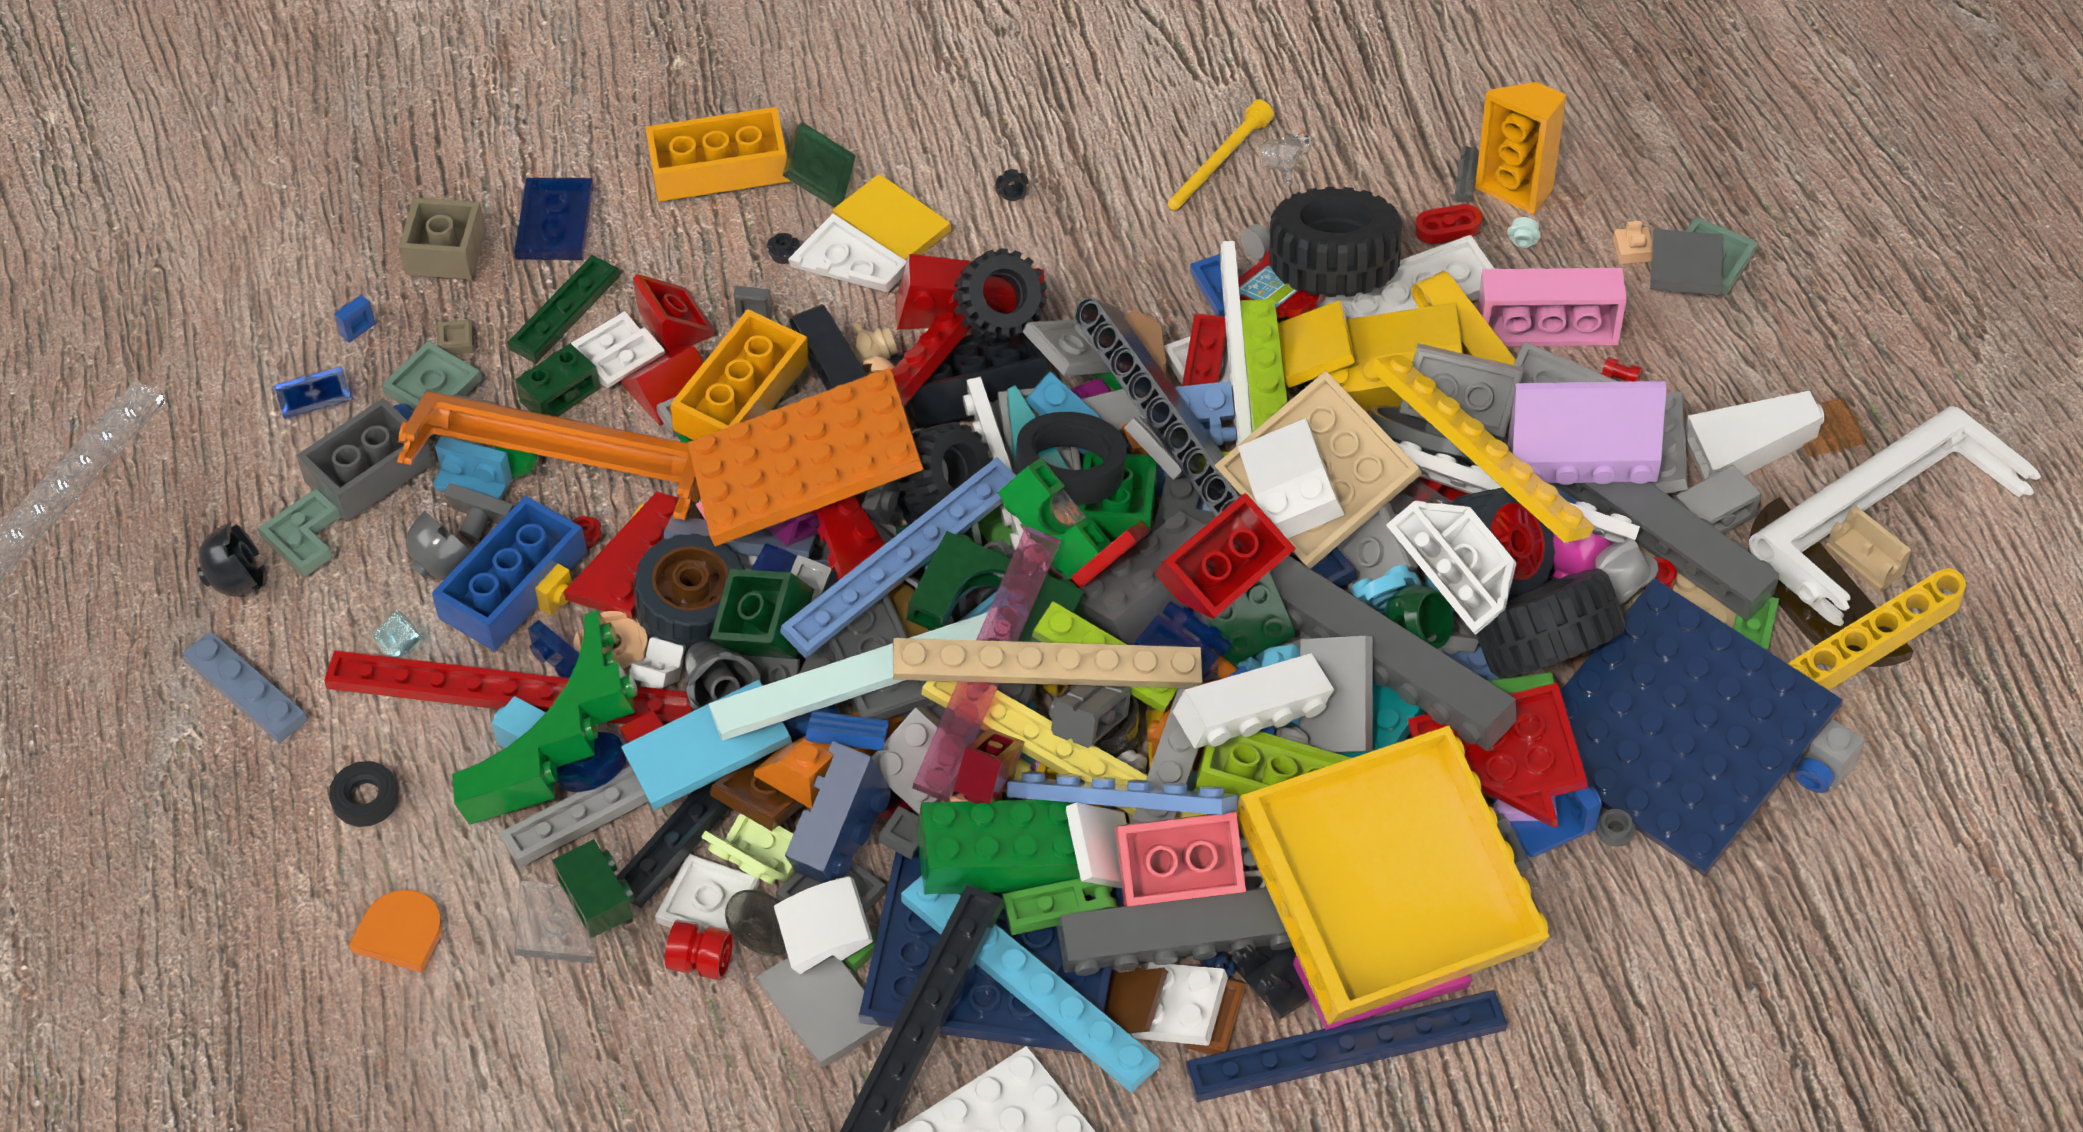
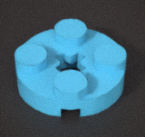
(1379, 591)

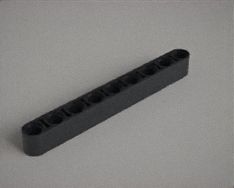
(835, 363)
(1138, 375)

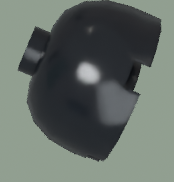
(229, 562)

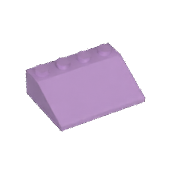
(1589, 430)

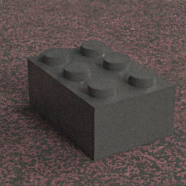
(359, 460)

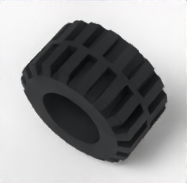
(1021, 278)
(962, 454)

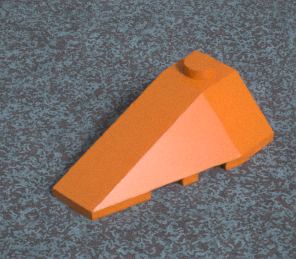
(798, 764)

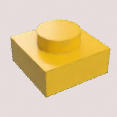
(551, 589)

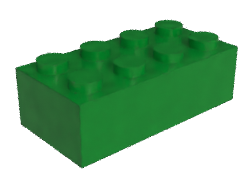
(994, 845)

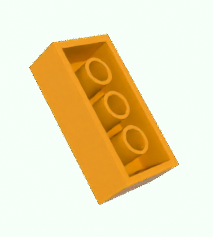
(717, 153)
(740, 377)

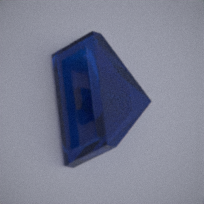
(312, 392)

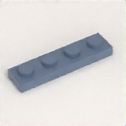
(244, 687)

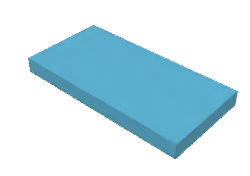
(691, 753)

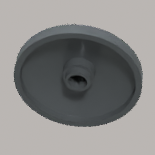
(1417, 431)

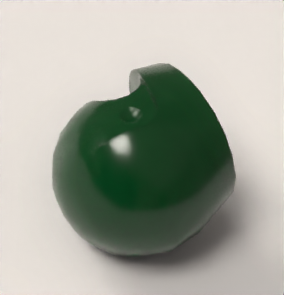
(1422, 613)

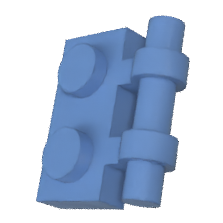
(1211, 404)

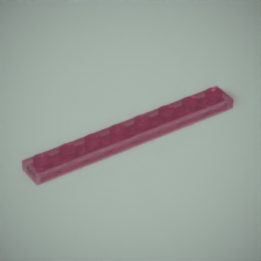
(973, 699)

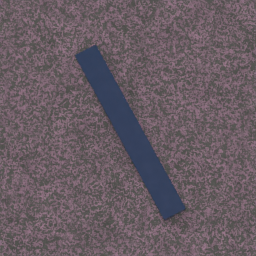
(1345, 1045)

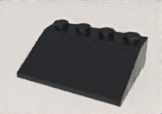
(996, 362)

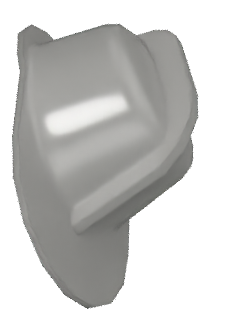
(1627, 568)

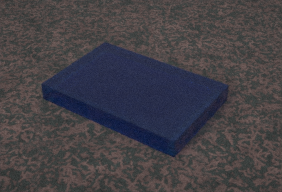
(554, 219)

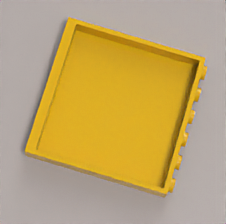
(1390, 874)

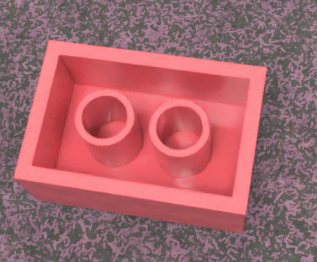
(1179, 859)

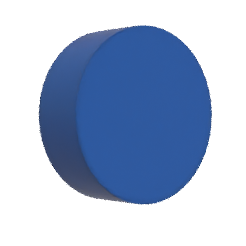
(1814, 775)

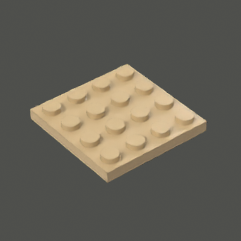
(1357, 453)

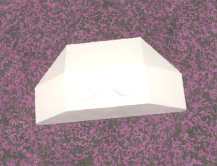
(1458, 558)

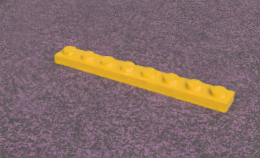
(1483, 449)

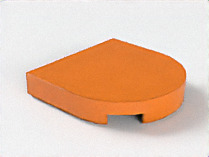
(399, 930)

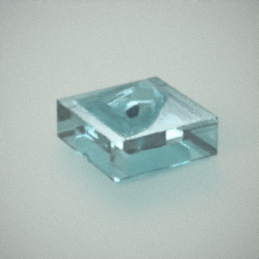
(396, 635)

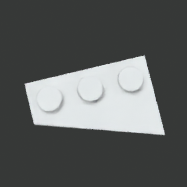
(849, 256)

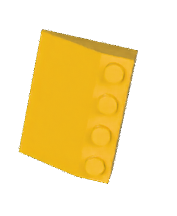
(1394, 335)

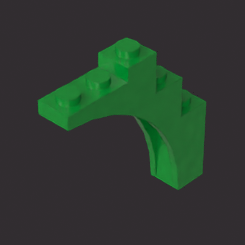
(564, 734)

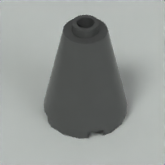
(715, 673)

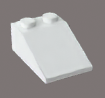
(1290, 479)

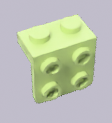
(755, 849)

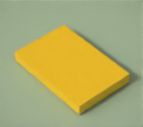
(893, 218)
(1315, 344)

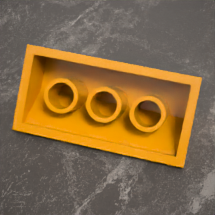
(1520, 144)

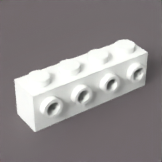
(1253, 701)

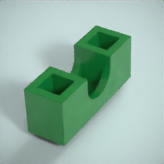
(1030, 500)

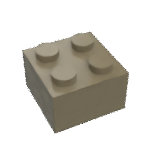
(442, 238)

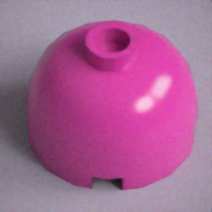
(1577, 555)

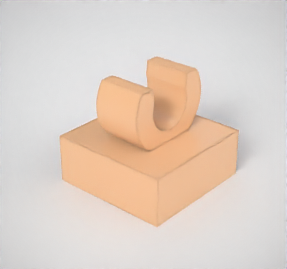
(1633, 243)

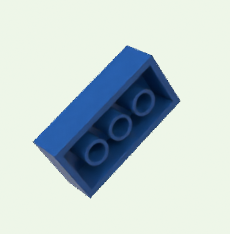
(498, 579)

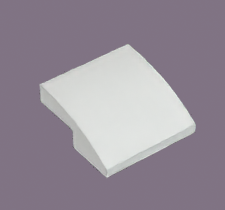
(618, 349)
(823, 923)

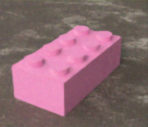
(1554, 305)

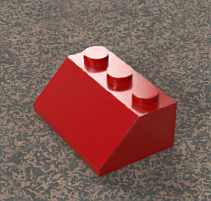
(1224, 558)

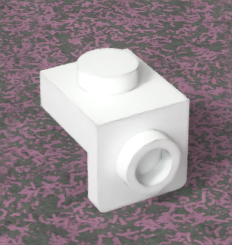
(661, 665)

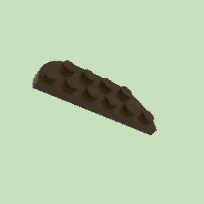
(1807, 619)

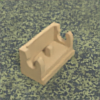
(1868, 549)

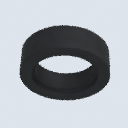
(1077, 431)

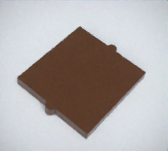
(1135, 998)

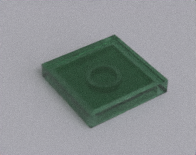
(819, 165)

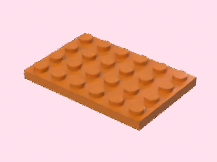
(803, 456)

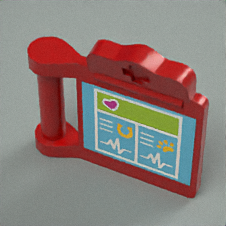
(1262, 283)

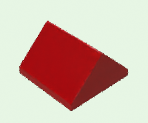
(670, 313)
(663, 378)

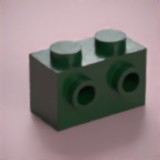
(558, 382)
(593, 888)

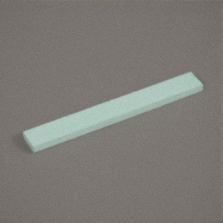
(821, 685)

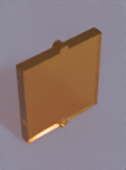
(1838, 430)

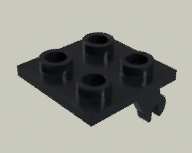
(1272, 977)

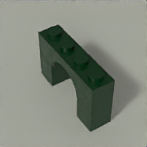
(964, 566)

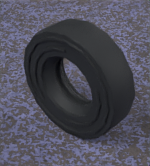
(355, 775)

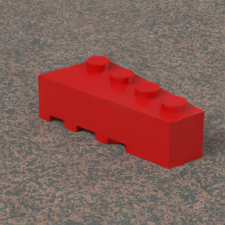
(929, 289)

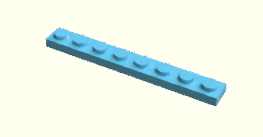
(1046, 994)

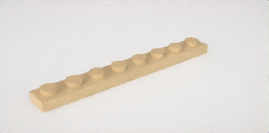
(1046, 663)

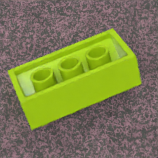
(1259, 762)

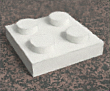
(1187, 1004)

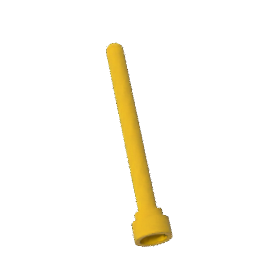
(1256, 116)

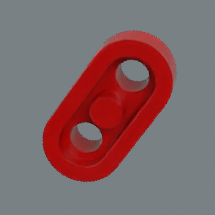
(1448, 223)

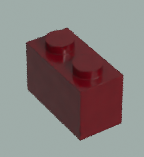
(988, 766)

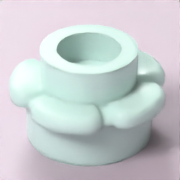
(1524, 232)

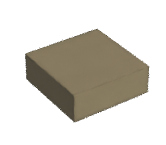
(456, 336)

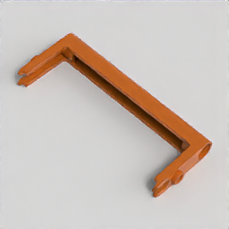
(551, 438)

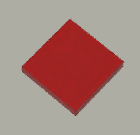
(1111, 553)

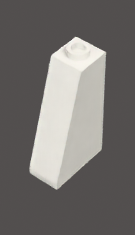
(1752, 432)

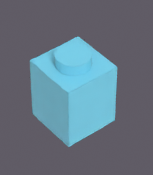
(514, 721)

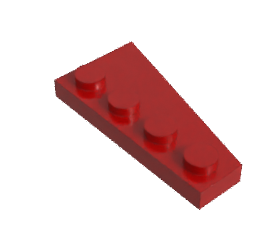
(847, 534)
(610, 576)

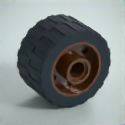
(682, 587)

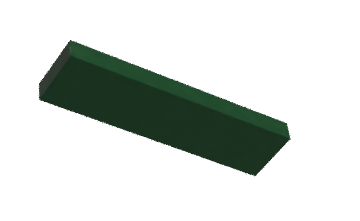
(563, 309)

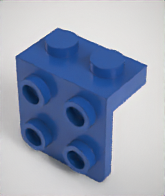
(1575, 817)

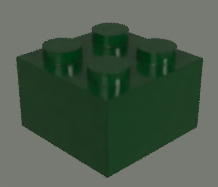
(754, 610)

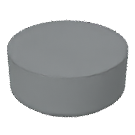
(1255, 241)

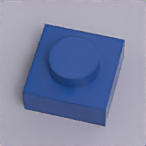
(355, 318)

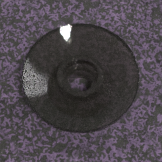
(754, 922)

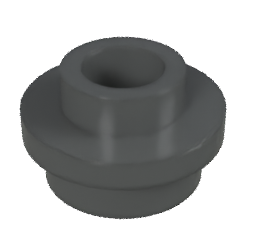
(1615, 819)

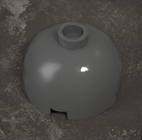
(433, 548)

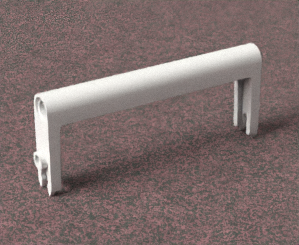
(1868, 483)

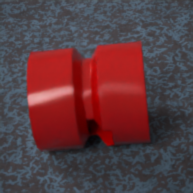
(697, 949)

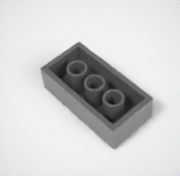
(1127, 592)

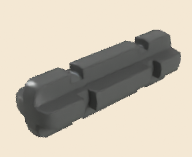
(1466, 174)

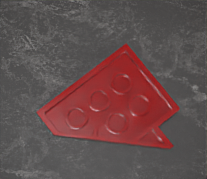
(1531, 759)

